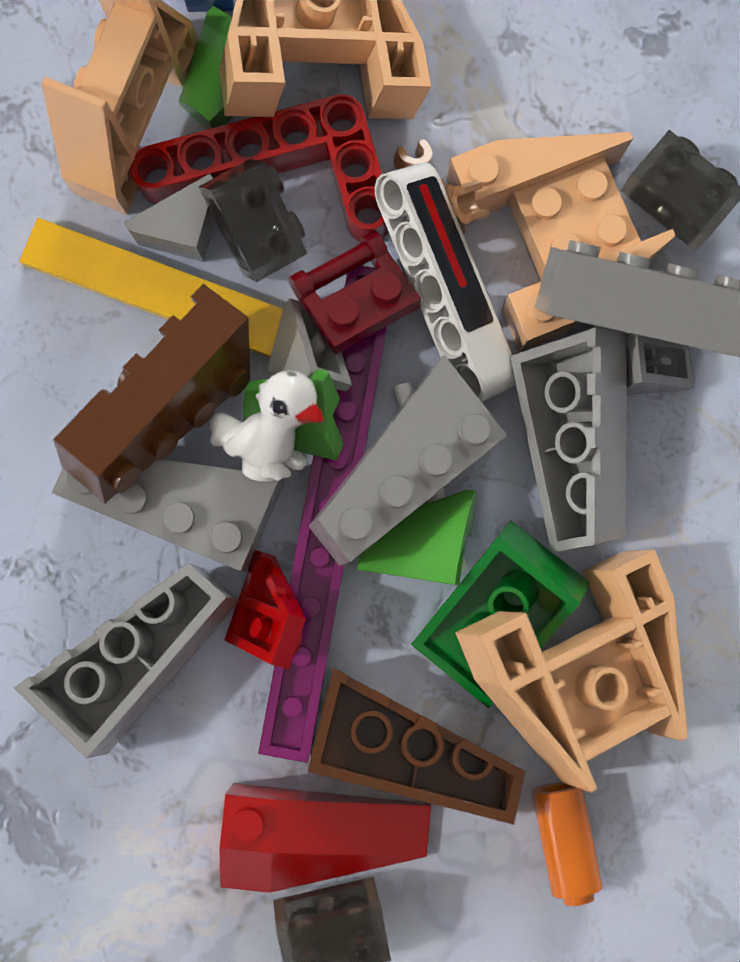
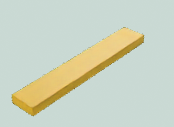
(137, 279)

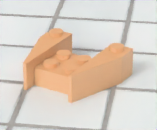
(359, 32)
(115, 95)
(556, 195)
(595, 684)

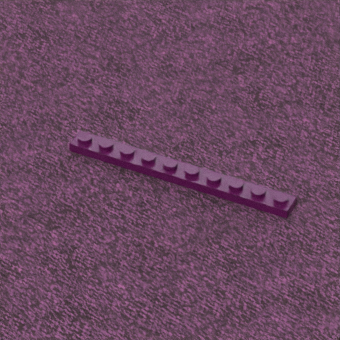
(315, 573)

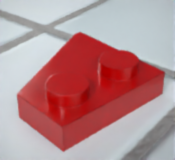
(268, 615)

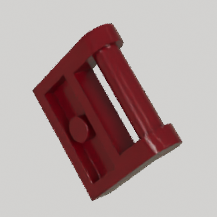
(364, 304)

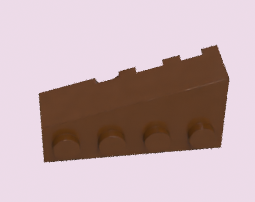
(159, 397)
(397, 751)

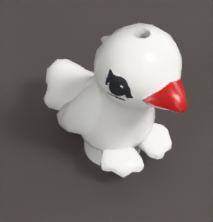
(269, 436)

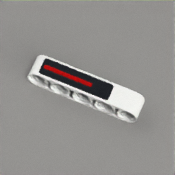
(445, 277)

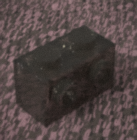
(683, 189)
(255, 218)
(333, 924)

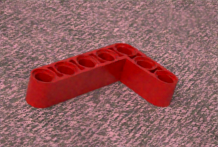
(269, 133)

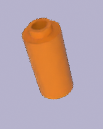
(567, 843)

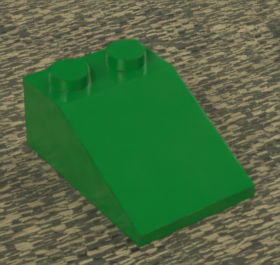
(508, 577)

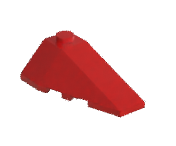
(303, 837)

